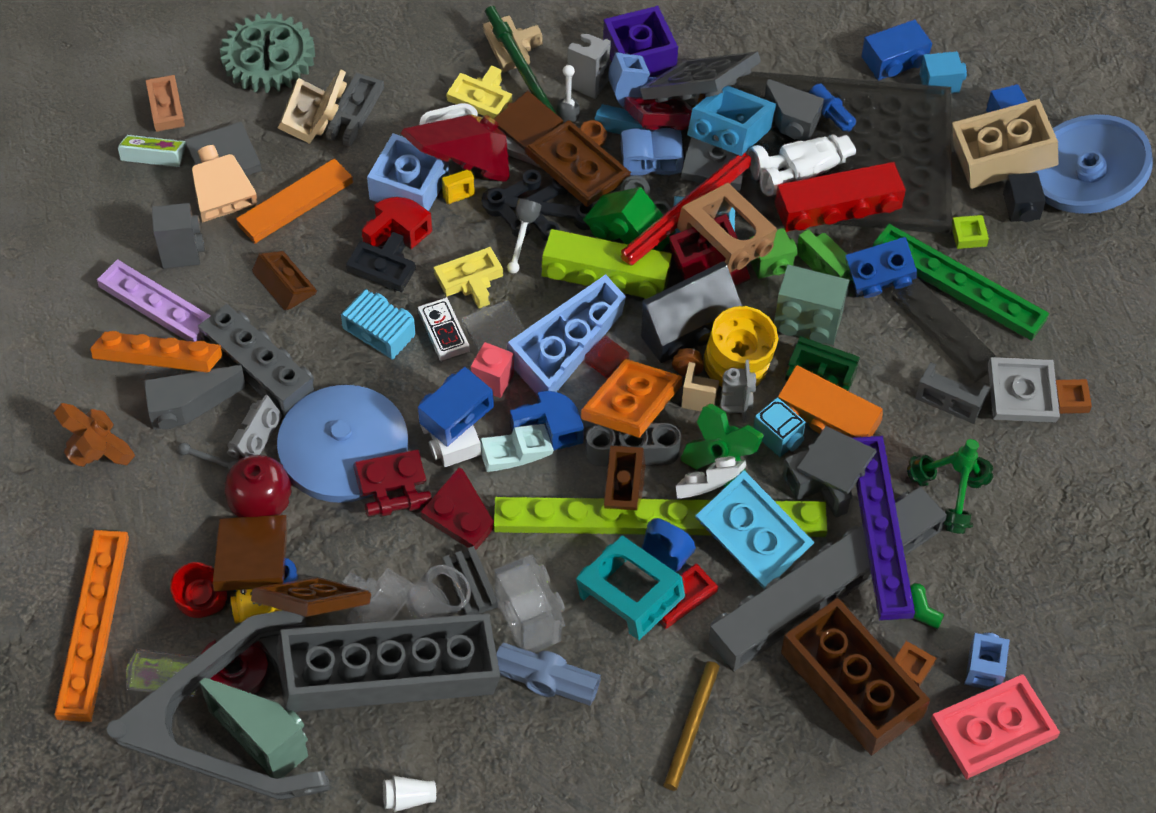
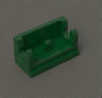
(825, 362)

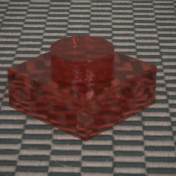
(606, 356)

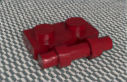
(392, 473)

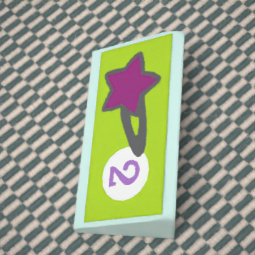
(151, 150)

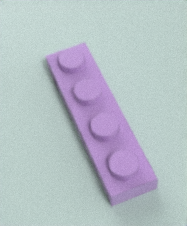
(153, 300)

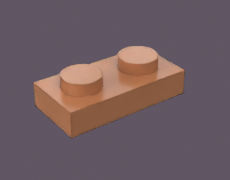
(165, 103)

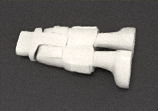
(799, 159)

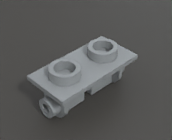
(738, 390)
(258, 426)

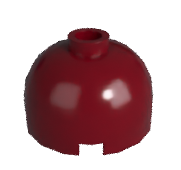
(257, 487)

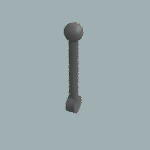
(184, 449)

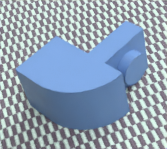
(628, 75)

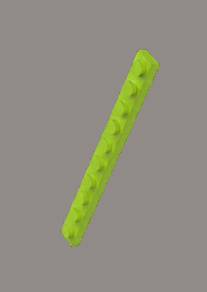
(591, 517)

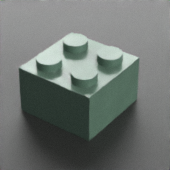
(810, 304)

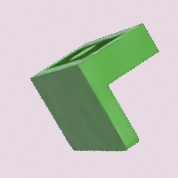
(822, 254)

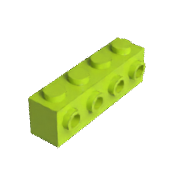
(587, 259)

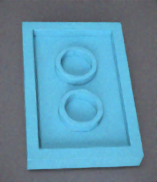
(754, 529)

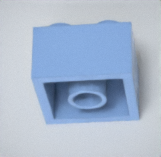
(406, 173)

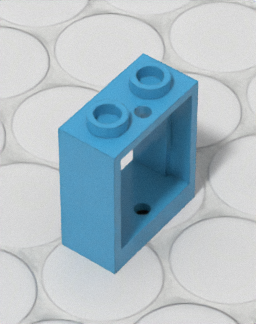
(734, 117)

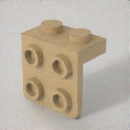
(311, 108)

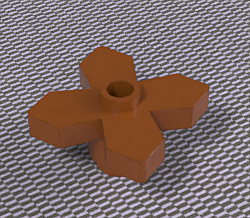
(91, 437)

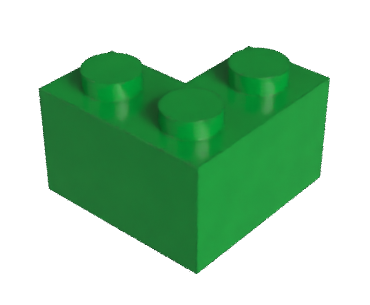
(624, 216)

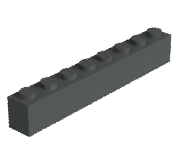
(815, 583)

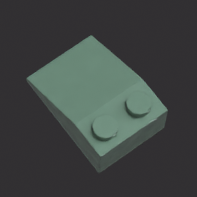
(259, 726)

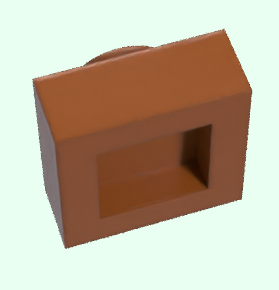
(1073, 396)
(915, 662)

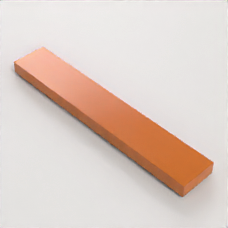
(92, 626)

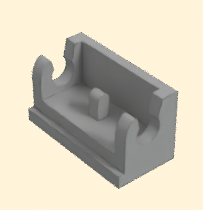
(590, 65)

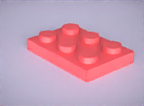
(995, 726)

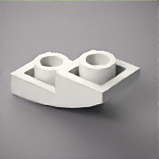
(718, 474)

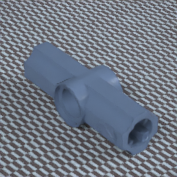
(547, 674)

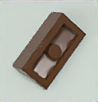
(283, 279)

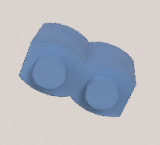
(652, 151)

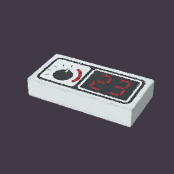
(443, 329)

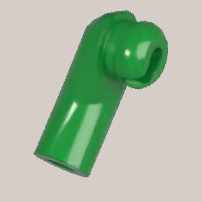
(922, 611)

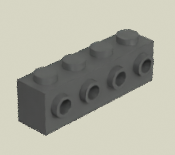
(264, 365)

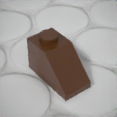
(625, 478)

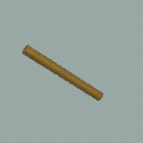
(691, 726)

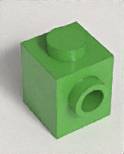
(779, 257)

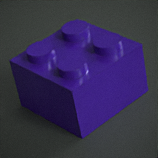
(644, 35)

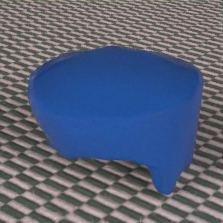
(668, 543)

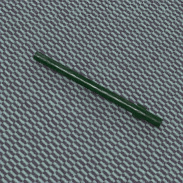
(504, 34)

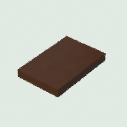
(577, 163)
(250, 552)
(311, 596)

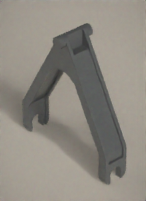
(149, 723)

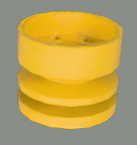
(740, 336)

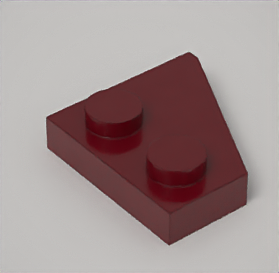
(459, 511)

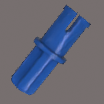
(833, 108)

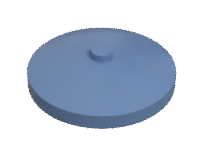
(1099, 164)
(331, 433)

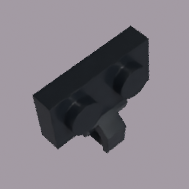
(383, 263)

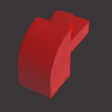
(398, 216)

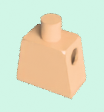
(220, 185)

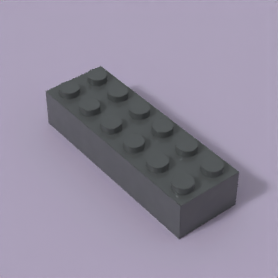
(387, 662)

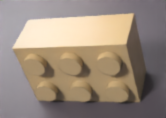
(1005, 143)

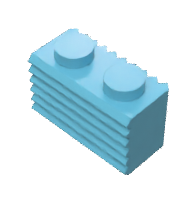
(379, 323)

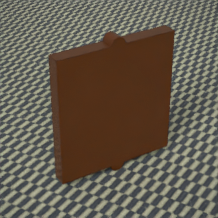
(527, 120)

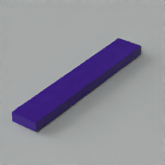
(883, 536)

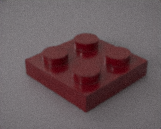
(654, 114)

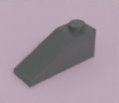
(185, 397)

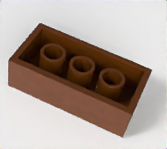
(854, 676)

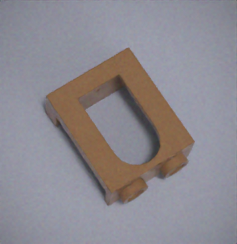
(701, 216)

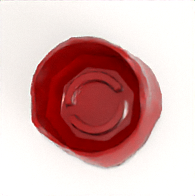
(194, 590)

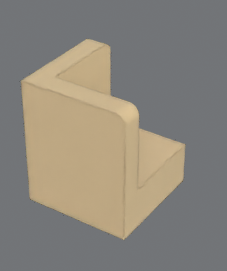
(698, 390)

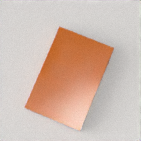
(631, 398)

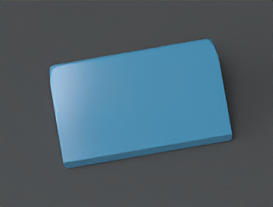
(616, 119)

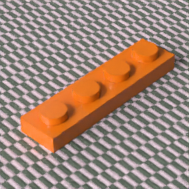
(156, 351)

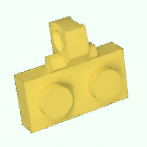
(482, 94)
(470, 275)

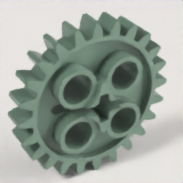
(289, 52)

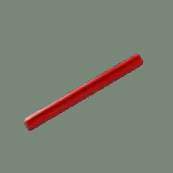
(669, 221)

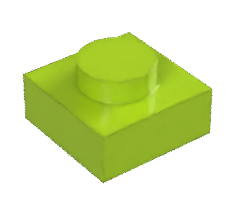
(970, 232)

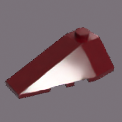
(466, 141)

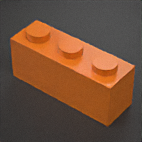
(829, 405)

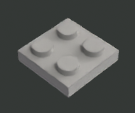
(1023, 389)

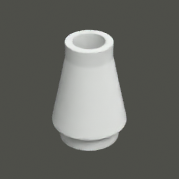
(405, 793)

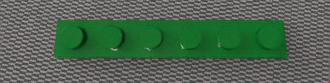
(970, 286)

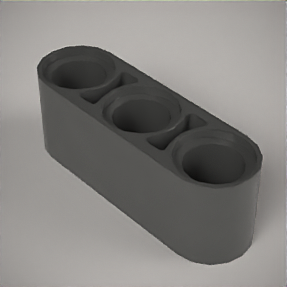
(650, 440)

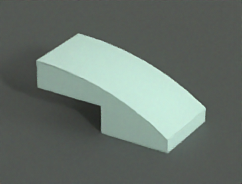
(521, 447)

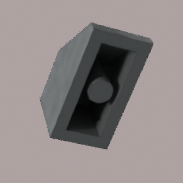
(795, 110)

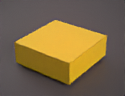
(458, 186)

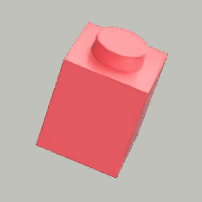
(494, 367)

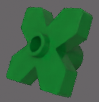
(719, 440)

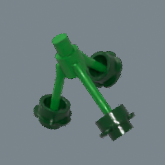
(973, 471)

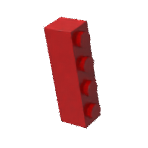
(840, 196)

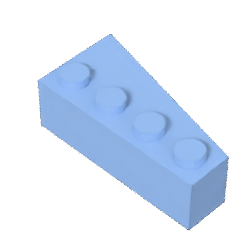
(558, 342)

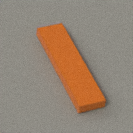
(294, 200)

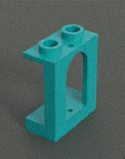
(652, 607)

